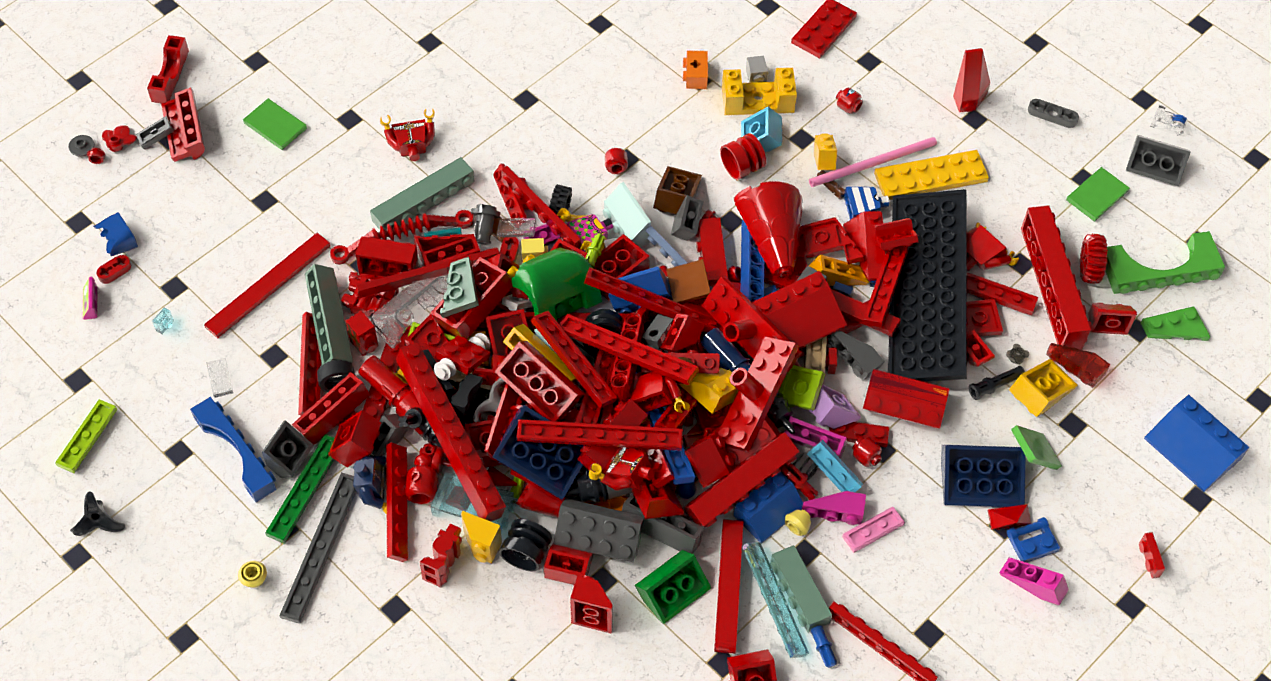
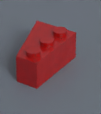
(440, 249)

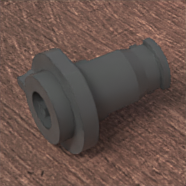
(484, 222)

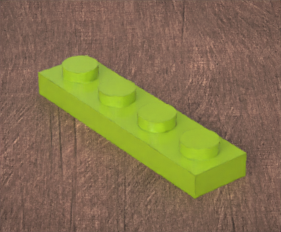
(86, 436)

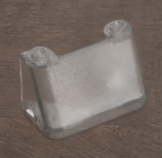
(396, 316)

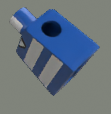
(863, 199)

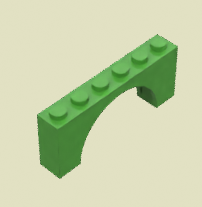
(1128, 275)

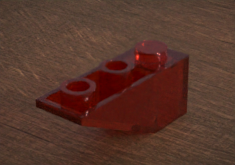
(1083, 364)

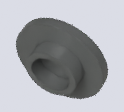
(81, 145)

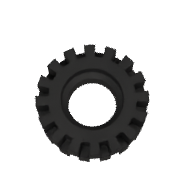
(560, 198)

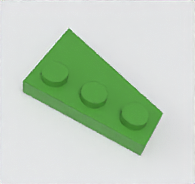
(1179, 323)

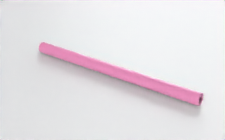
(871, 162)

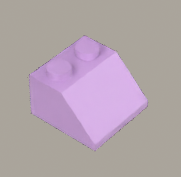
(834, 409)

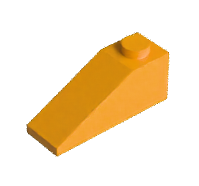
(839, 271)

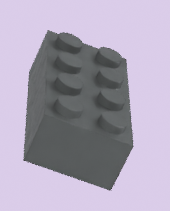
(598, 530)

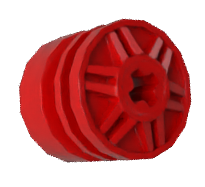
(743, 156)

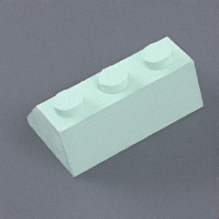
(627, 215)

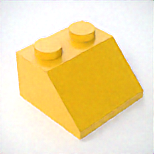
(482, 536)

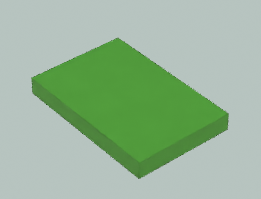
(275, 124)
(1097, 194)
(1036, 447)

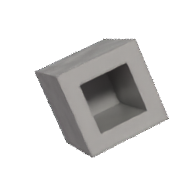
(756, 69)

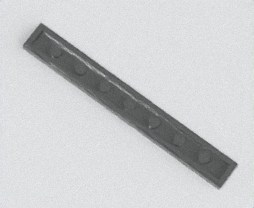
(319, 550)

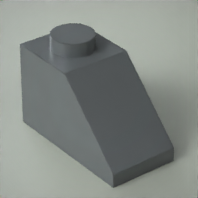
(687, 218)
(389, 432)

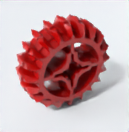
(1093, 258)

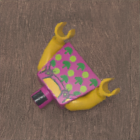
(586, 227)

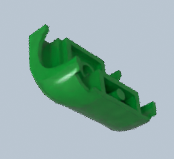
(557, 283)

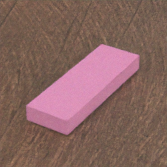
(873, 529)

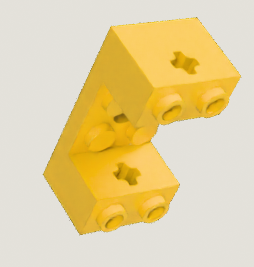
(739, 96)

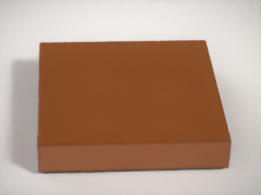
(688, 282)

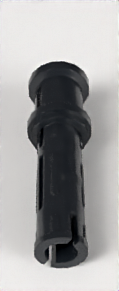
(989, 385)

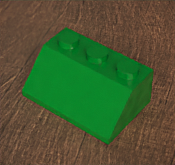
(673, 586)

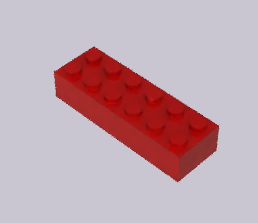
(742, 479)

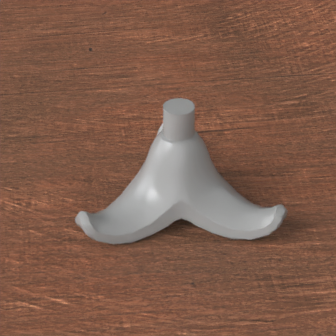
(493, 401)

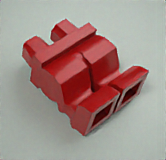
(367, 304)
(445, 550)

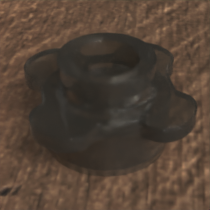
(1014, 358)

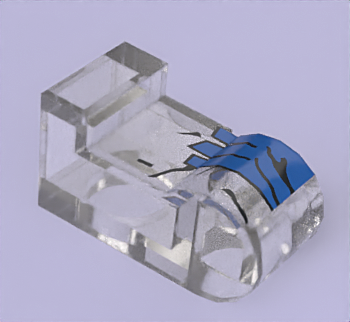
(1168, 121)

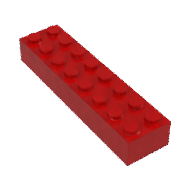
(1055, 277)

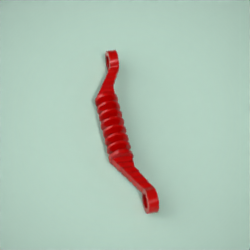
(427, 221)

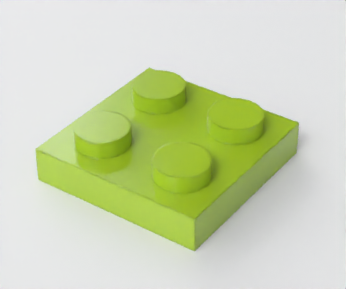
(802, 387)

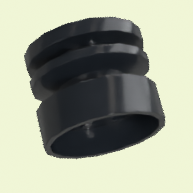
(525, 545)

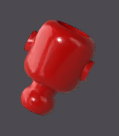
(421, 481)

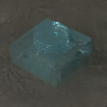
(163, 321)

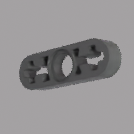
(1067, 113)

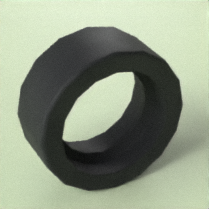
(333, 368)

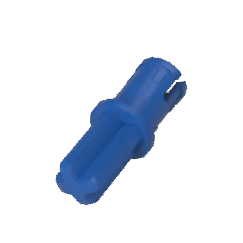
(823, 646)

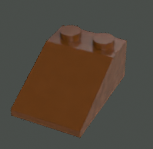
(674, 188)

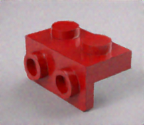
(895, 234)

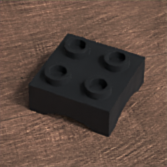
(468, 398)

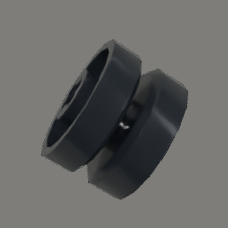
(606, 319)

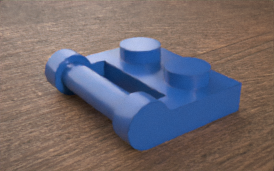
(1036, 546)

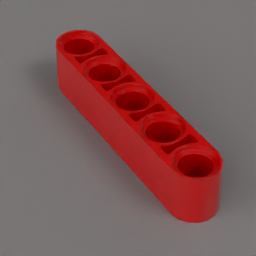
(623, 370)

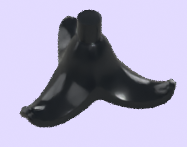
(95, 517)

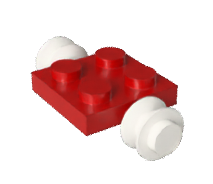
(461, 355)

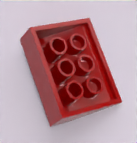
(803, 310)

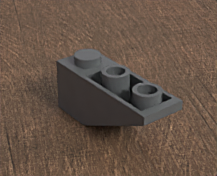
(858, 354)

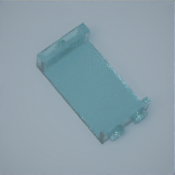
(453, 500)

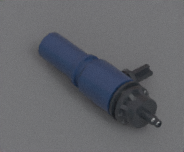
(731, 360)

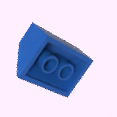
(650, 280)
(767, 506)

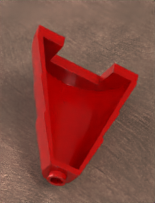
(774, 221)

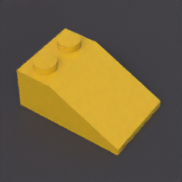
(1042, 387)
(712, 390)

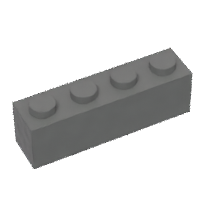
(670, 530)

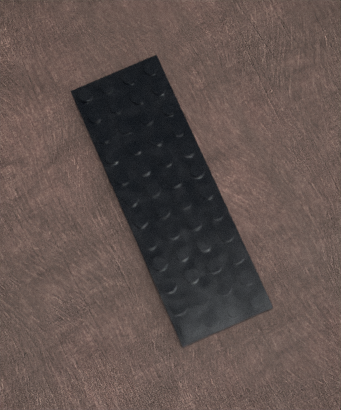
(932, 289)

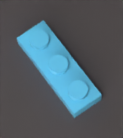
(834, 468)

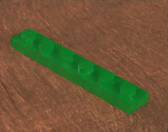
(302, 492)

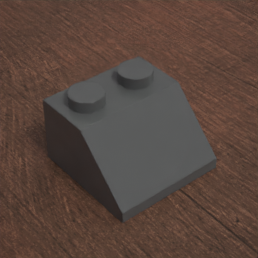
(286, 450)

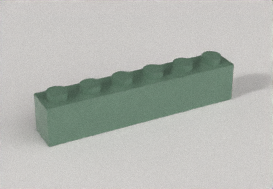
(423, 194)
(327, 314)

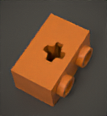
(696, 69)

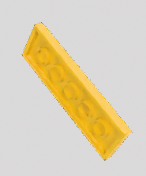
(932, 174)

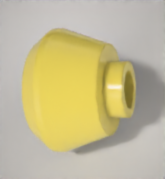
(798, 522)
(252, 574)

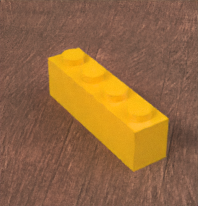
(523, 333)

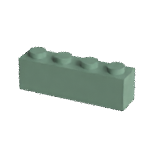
(800, 588)

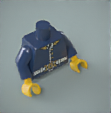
(370, 480)

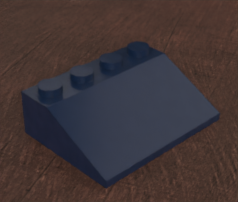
(544, 464)
(983, 475)

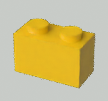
(825, 152)

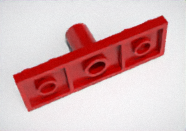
(741, 318)
(756, 392)

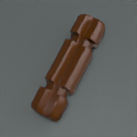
(833, 186)

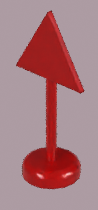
(497, 477)

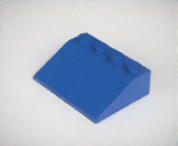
(1196, 443)

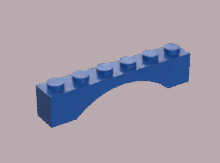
(212, 420)

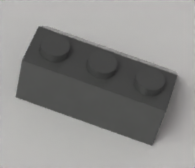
(1158, 160)

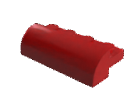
(187, 133)

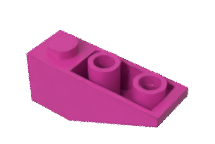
(838, 507)
(1036, 580)

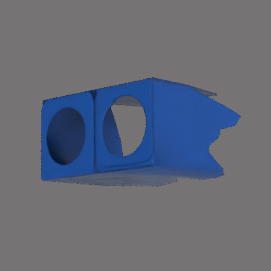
(117, 233)

